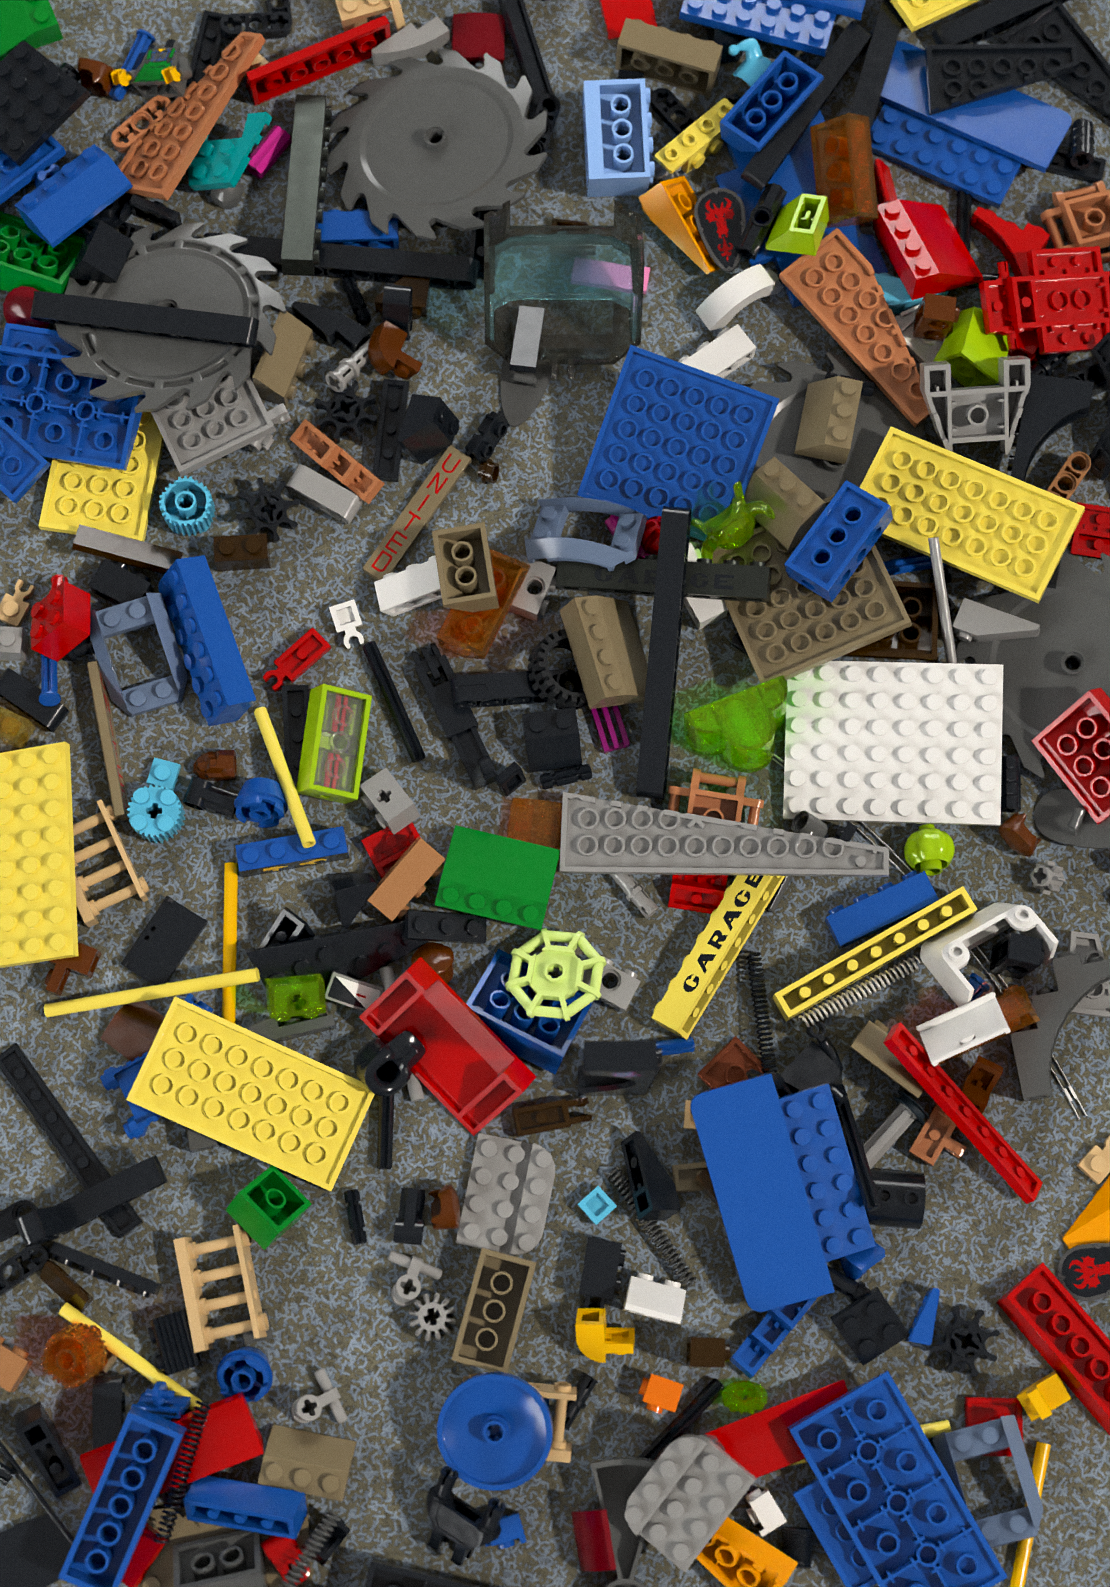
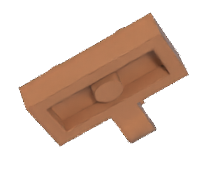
(936, 1136)

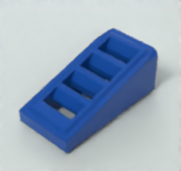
(923, 1325)

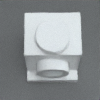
(764, 1511)

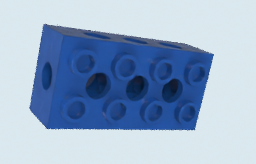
(834, 525)

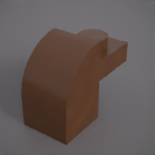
(386, 352)
(82, 964)
(980, 1081)

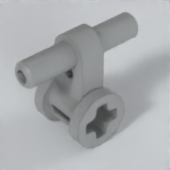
(414, 1266)
(329, 1396)

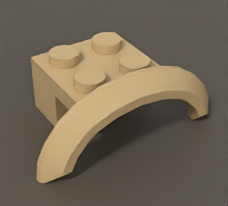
(355, 12)

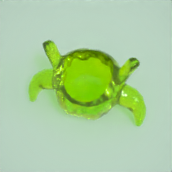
(733, 525)

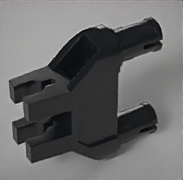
(460, 1521)

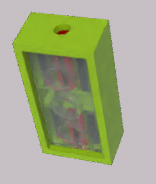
(334, 744)

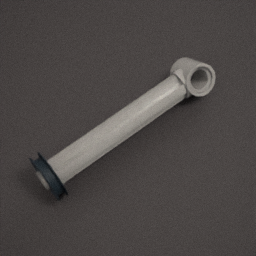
(893, 1127)

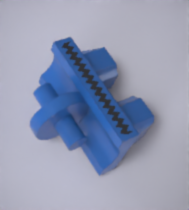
(163, 1402)

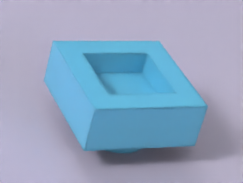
(163, 773)
(597, 1205)

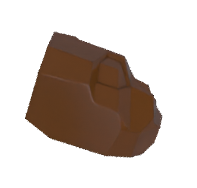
(217, 766)

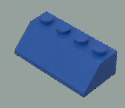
(769, 103)
(73, 196)

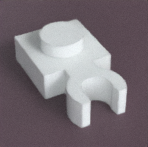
(346, 619)

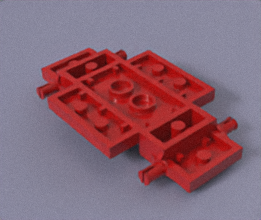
(1060, 298)

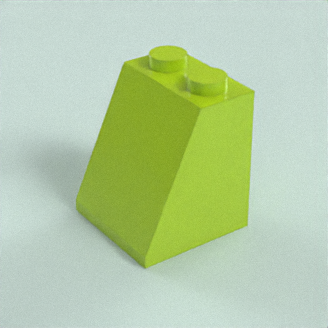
(972, 352)

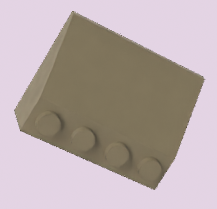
(606, 650)

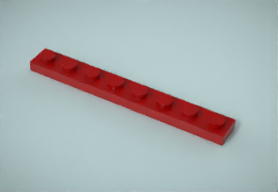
(963, 1113)

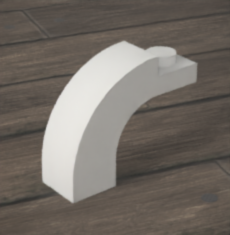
(736, 294)

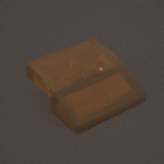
(535, 822)

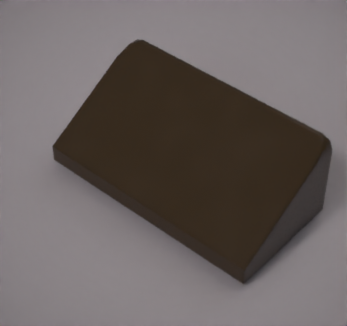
(65, 1286)

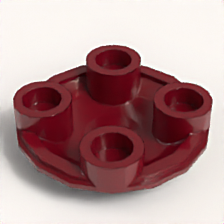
(18, 307)

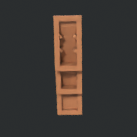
(337, 461)

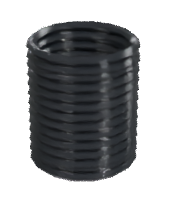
(798, 1545)

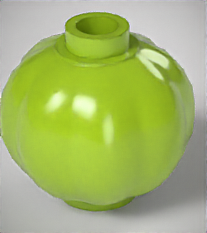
(929, 850)

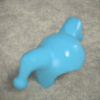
(754, 62)

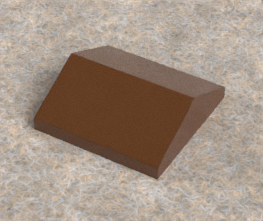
(133, 1029)

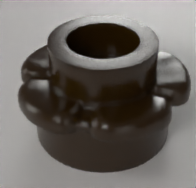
(488, 471)

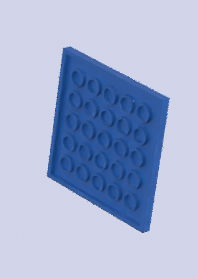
(676, 439)

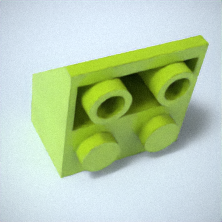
(800, 225)

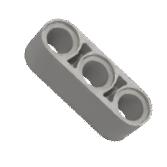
(324, 494)

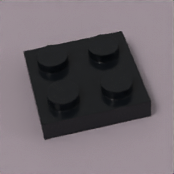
(870, 1326)

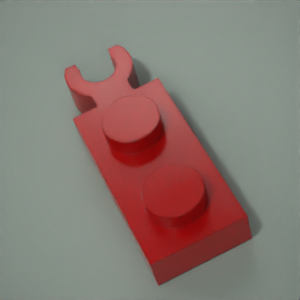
(298, 658)

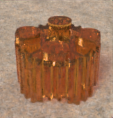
(74, 1355)

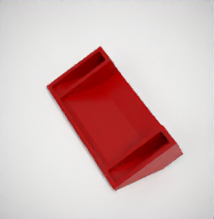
(463, 1057)

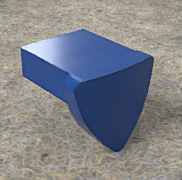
(858, 1263)

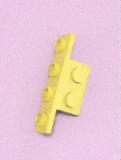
(696, 141)

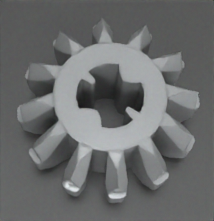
(423, 1312)

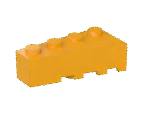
(744, 1559)

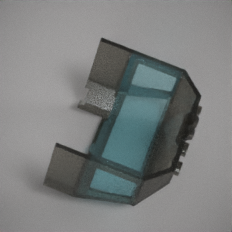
(581, 276)

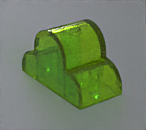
(740, 725)

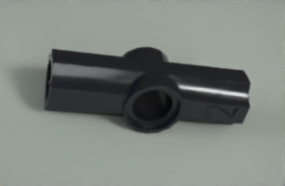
(754, 232)

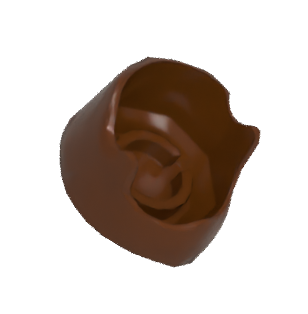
(95, 76)
(1018, 836)
(438, 957)
(445, 1208)

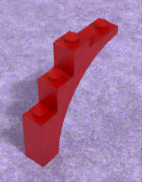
(1013, 245)

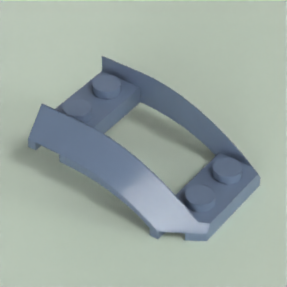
(548, 543)
(126, 618)
(986, 1439)

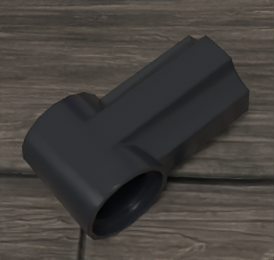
(206, 796)
(409, 1221)

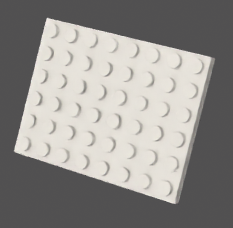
(895, 743)

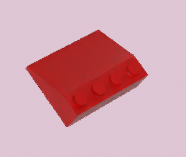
(924, 247)
(1080, 751)

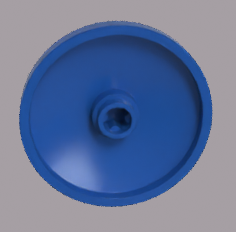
(495, 1431)

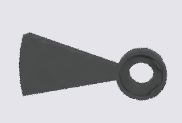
(615, 1483)

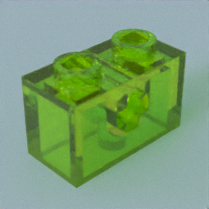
(281, 991)

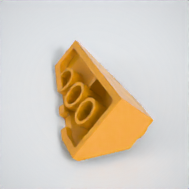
(672, 210)
(1093, 1222)

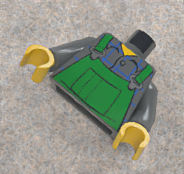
(160, 73)

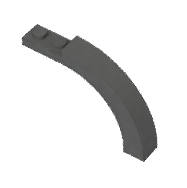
(271, 1030)

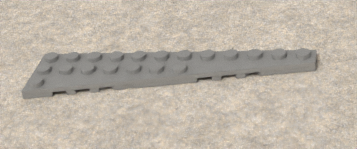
(638, 839)

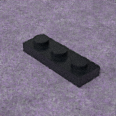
(445, 927)

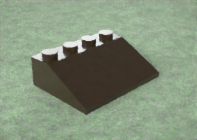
(918, 640)

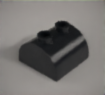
(901, 1199)

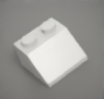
(655, 1299)

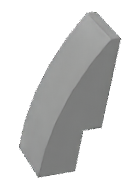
(412, 42)

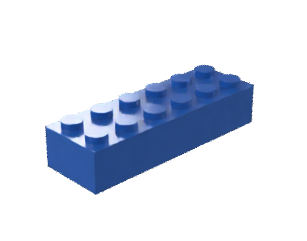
(206, 640)
(123, 1500)

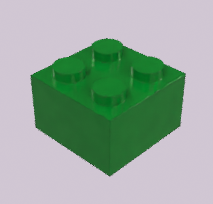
(268, 1207)

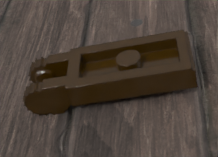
(548, 1117)

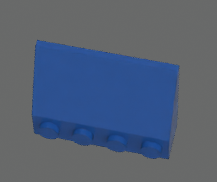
(536, 1039)

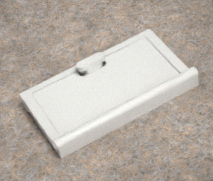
(963, 1028)

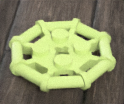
(555, 988)

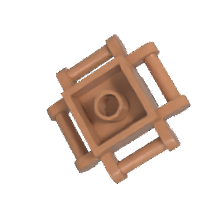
(1084, 218)
(714, 803)

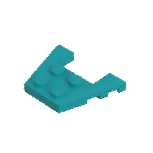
(223, 161)

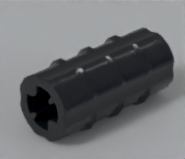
(1082, 143)
(1011, 784)

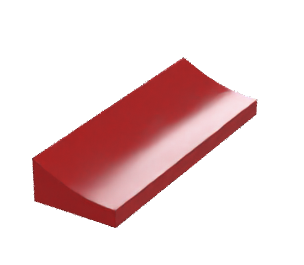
(316, 61)
(1063, 1337)
(227, 1440)
(763, 1440)

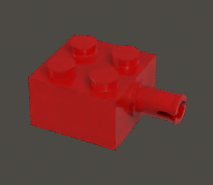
(60, 619)

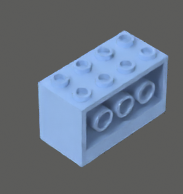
(617, 137)

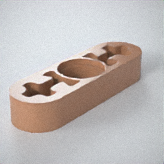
(141, 114)

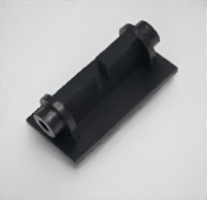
(493, 429)

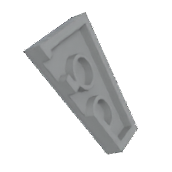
(1098, 1001)

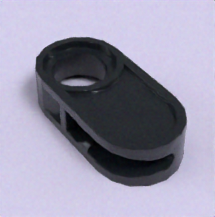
(9, 1215)

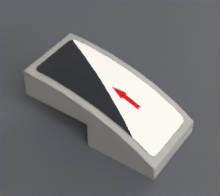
(351, 991)

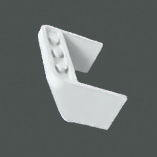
(950, 949)

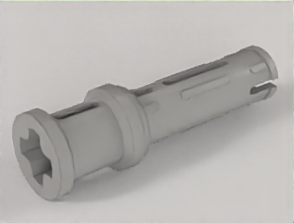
(348, 369)

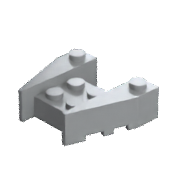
(976, 411)

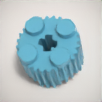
(192, 519)
(148, 800)

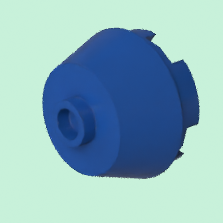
(261, 802)
(246, 1372)

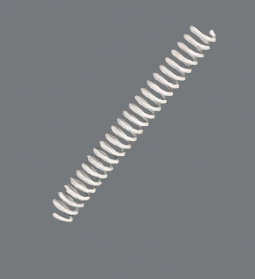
(861, 988)

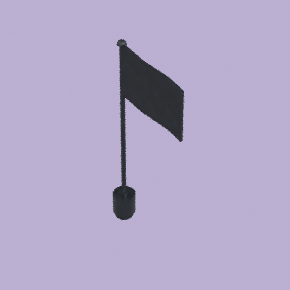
(33, 1549)

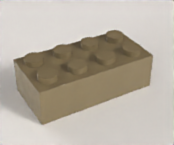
(669, 56)
(494, 1311)

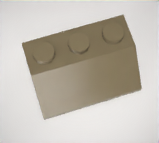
(277, 374)
(829, 419)
(792, 501)
(465, 568)
(871, 1047)
(307, 1462)

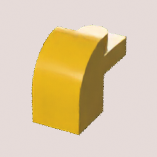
(597, 1339)
(1043, 1396)

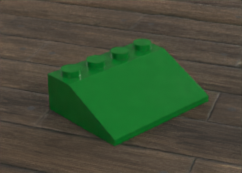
(27, 21)
(32, 261)
(498, 877)

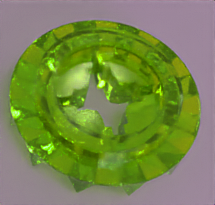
(736, 1391)

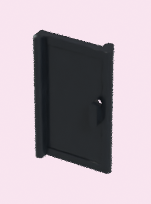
(166, 944)

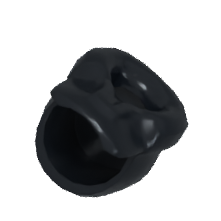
(388, 1066)

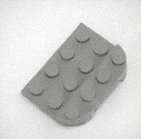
(506, 1196)
(686, 1498)

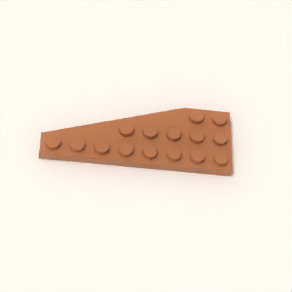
(169, 148)
(850, 305)

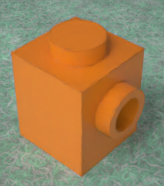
(660, 1393)

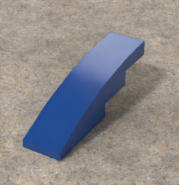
(768, 1336)

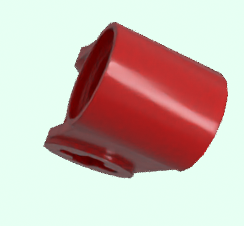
(282, 1554)

